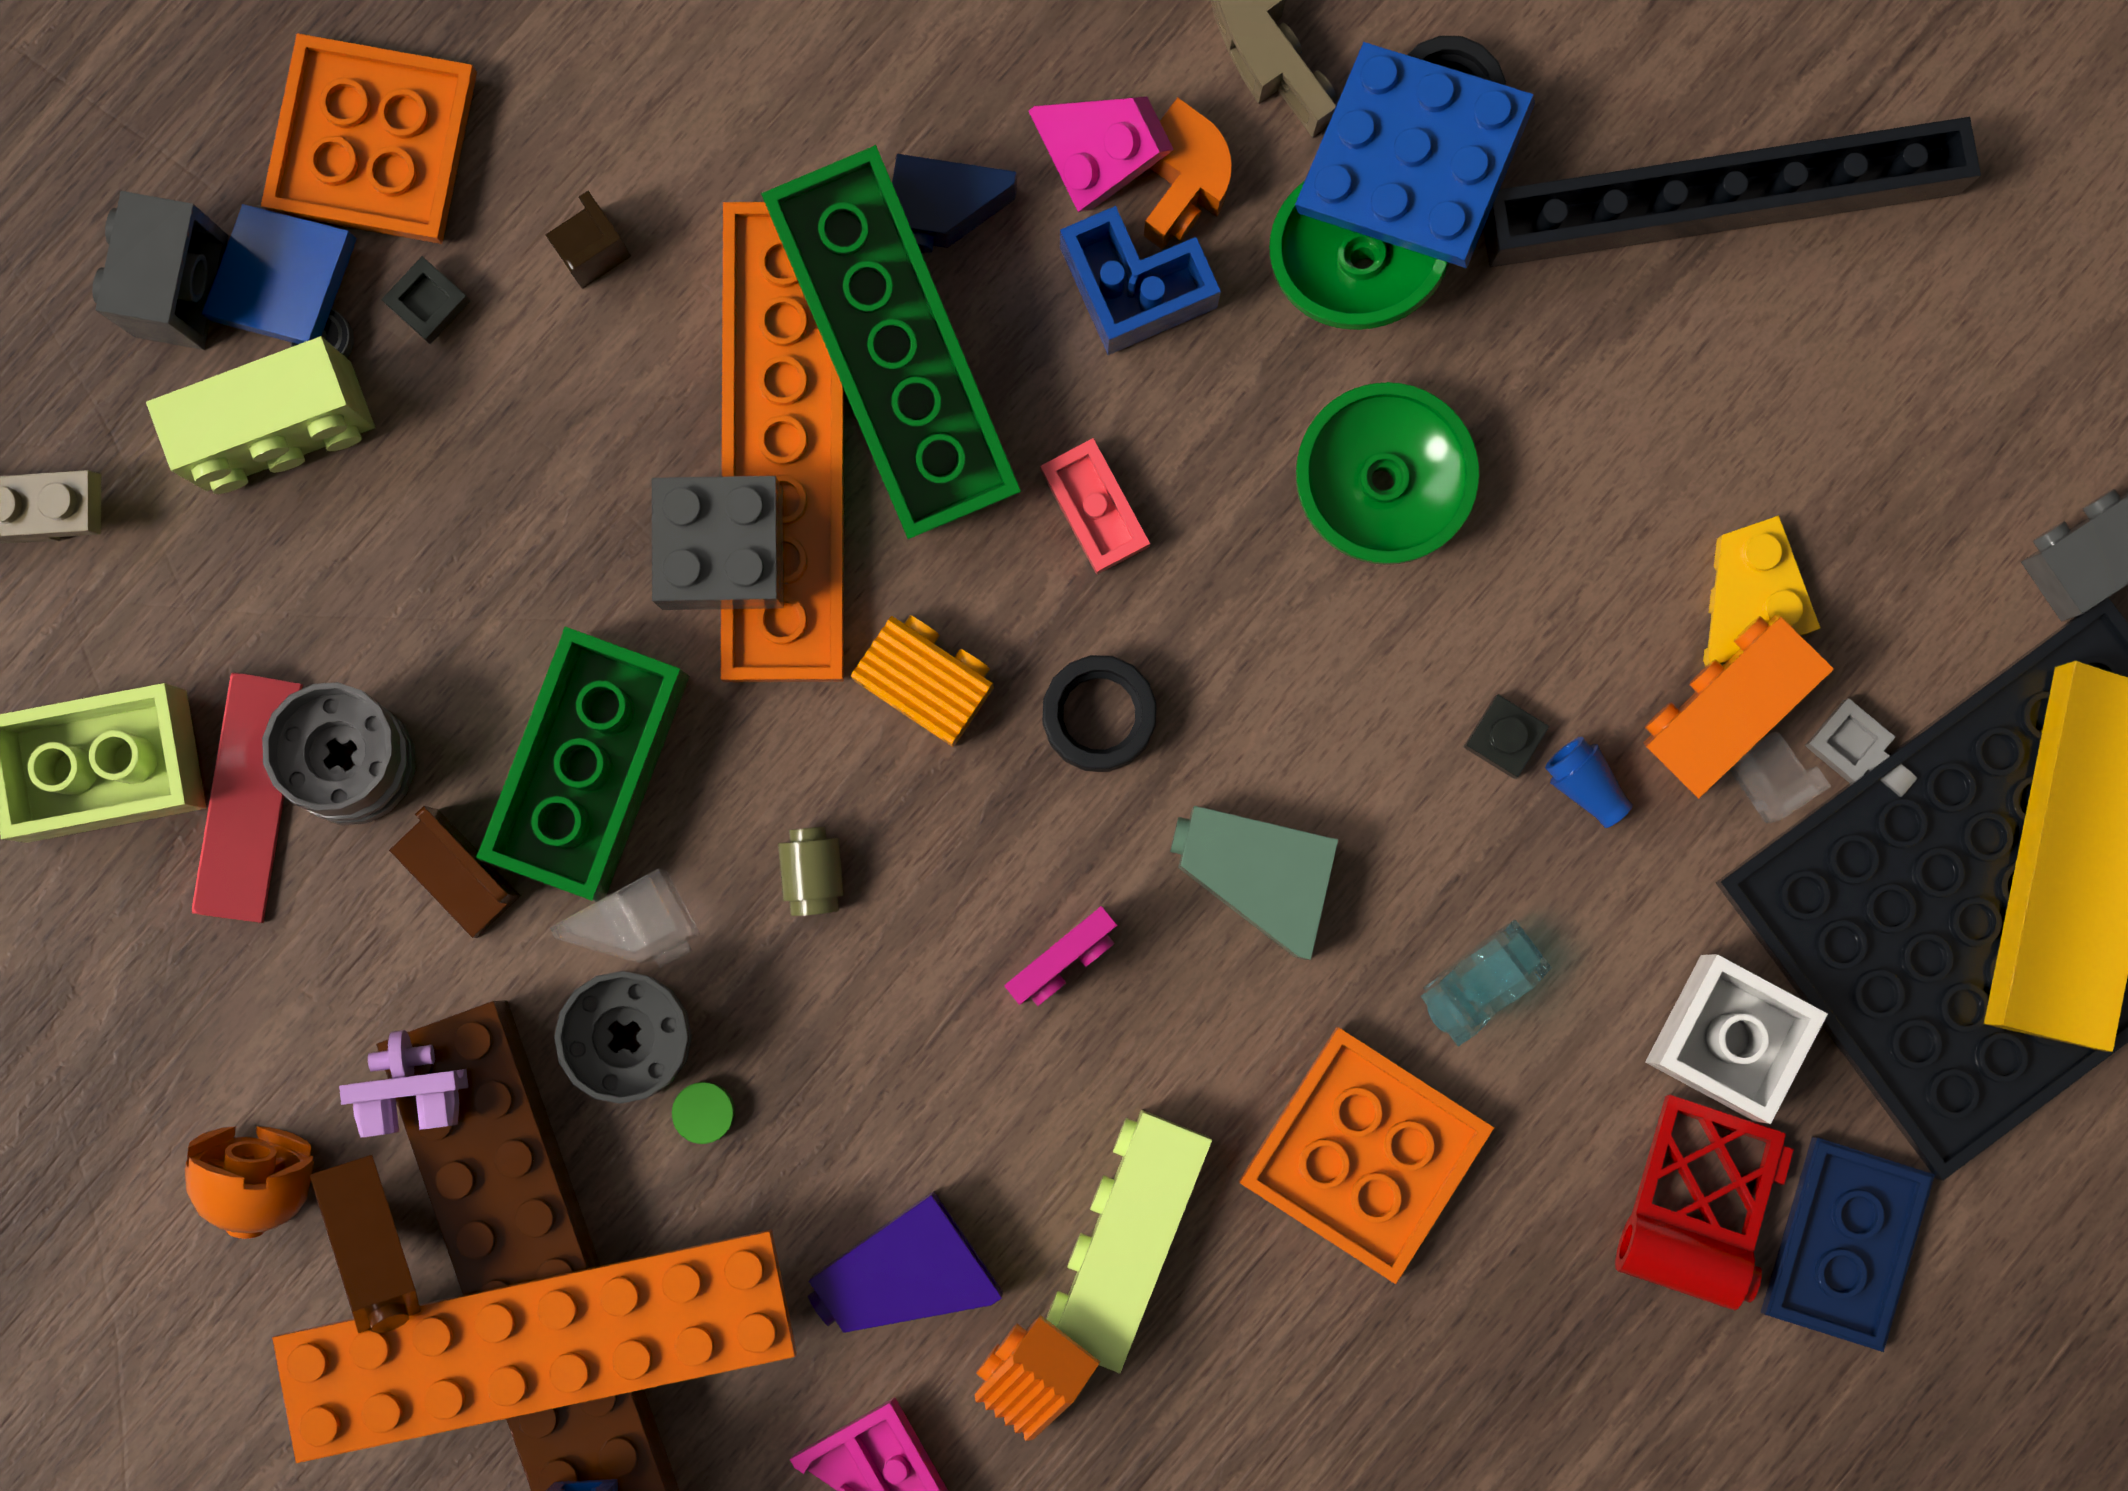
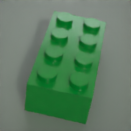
(583, 765)

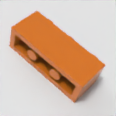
(1735, 703)

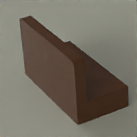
(452, 874)

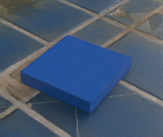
(279, 275)

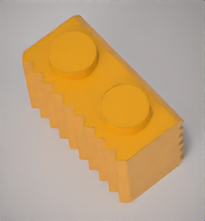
(924, 679)

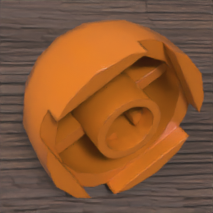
(248, 1181)

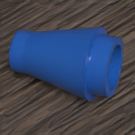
(1587, 779)

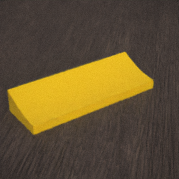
(2067, 906)

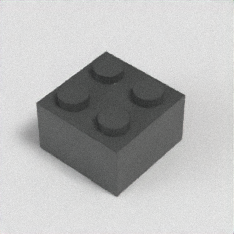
(159, 269)
(717, 543)

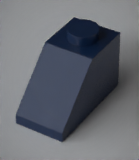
(948, 197)

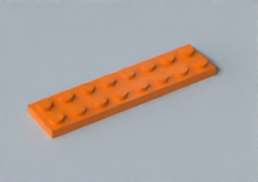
(785, 423)
(536, 1346)

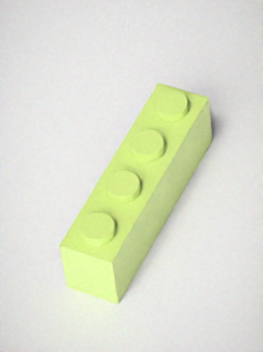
(1130, 1237)

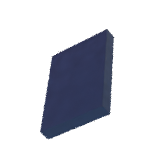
(1847, 1244)

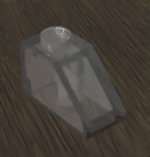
(635, 923)

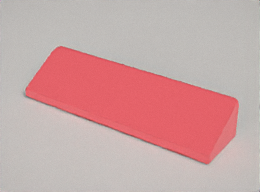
(242, 806)

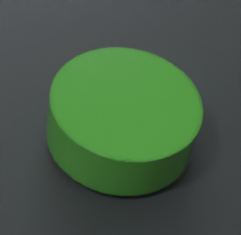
(703, 1112)

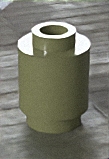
(811, 872)

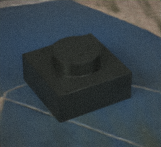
(426, 300)
(1506, 736)

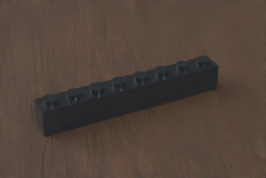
(1731, 191)

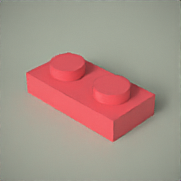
(1095, 506)

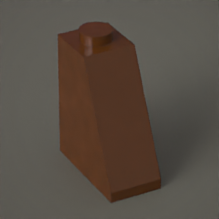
(366, 1245)

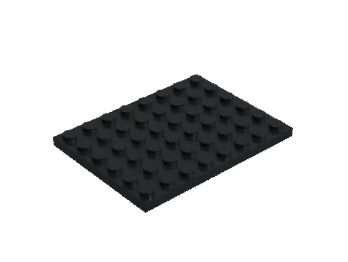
(1901, 905)

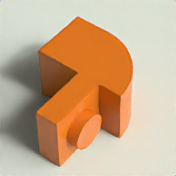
(1195, 168)

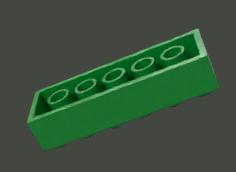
(891, 341)

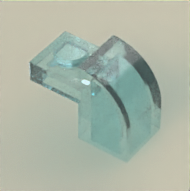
(1484, 982)

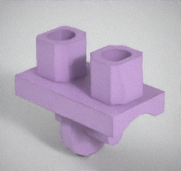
(376, 1100)

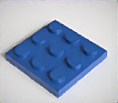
(1415, 154)

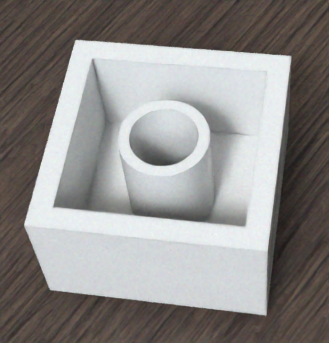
(1736, 1038)

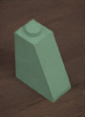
(1260, 872)

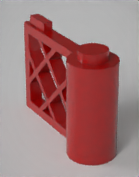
(1695, 1253)

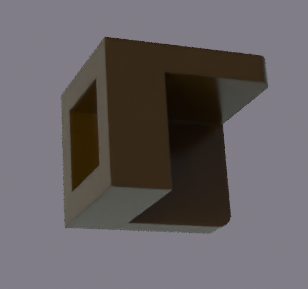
(588, 243)

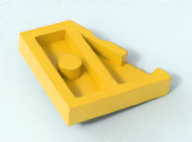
(1754, 580)

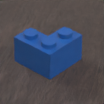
(1132, 296)

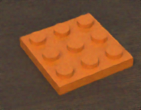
(369, 138)
(1366, 1155)

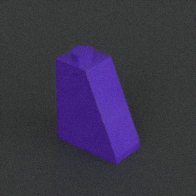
(904, 1273)

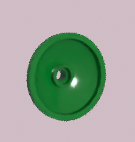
(1318, 274)
(1412, 440)

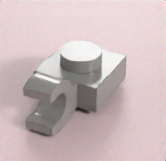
(1855, 744)

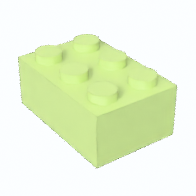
(261, 416)
(97, 763)

